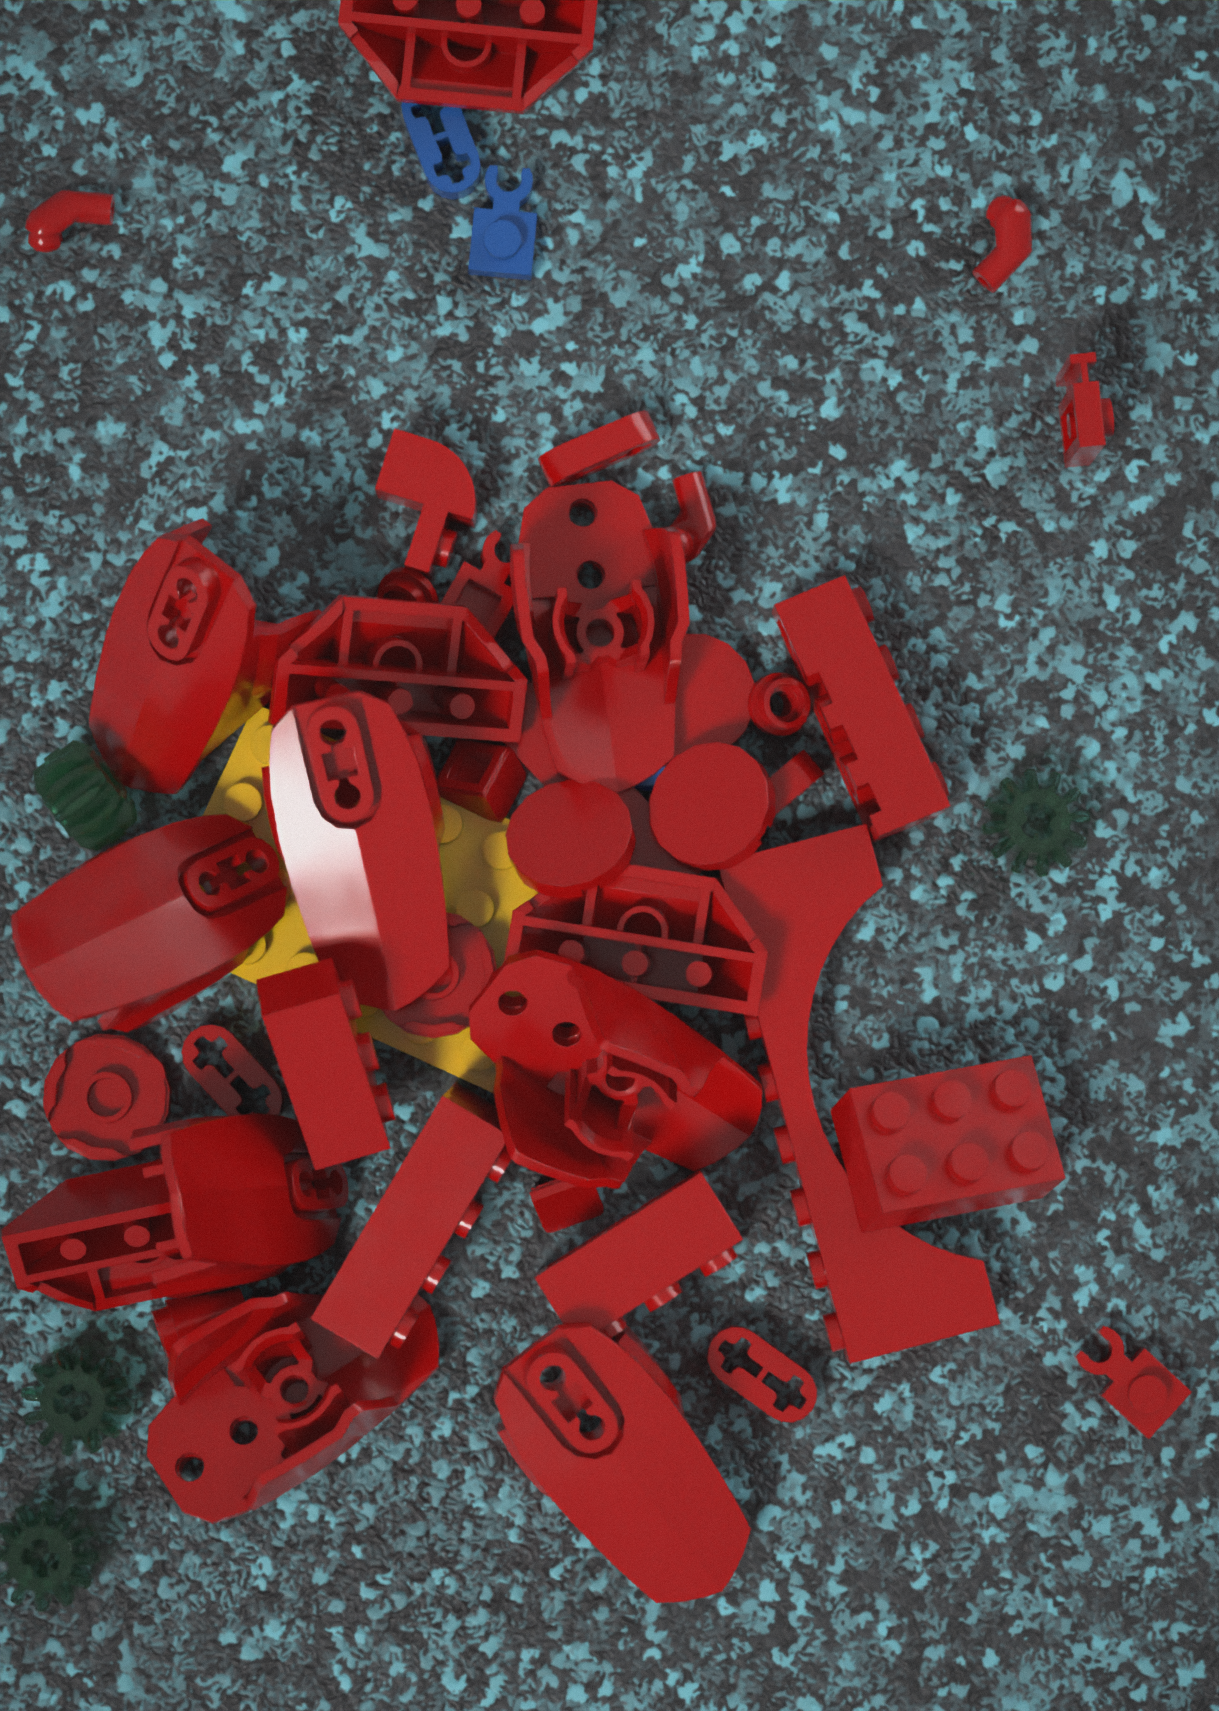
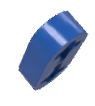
(427, 150)

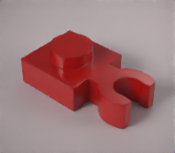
(484, 589)
(1137, 1386)

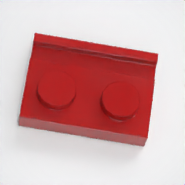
(1082, 412)

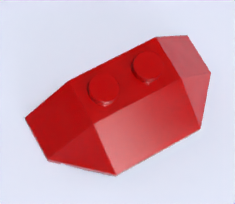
(471, 50)
(417, 655)
(655, 932)
(94, 1239)

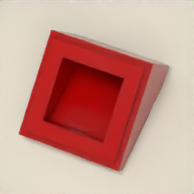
(482, 778)
(564, 1204)

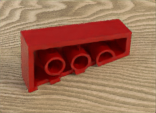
(861, 709)
(415, 1222)

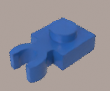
(503, 235)

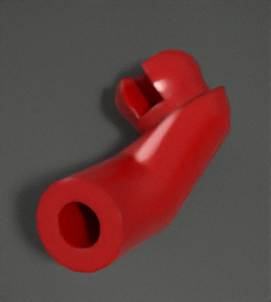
(62, 211)
(1013, 241)
(696, 517)

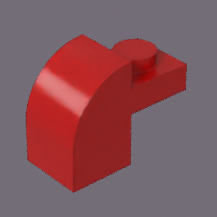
(432, 481)

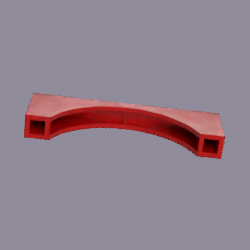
(881, 1283)

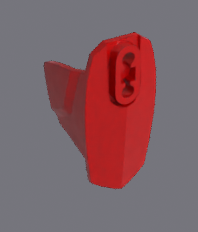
(604, 654)
(181, 662)
(365, 868)
(139, 932)
(613, 1084)
(240, 1199)
(292, 1381)
(635, 1481)

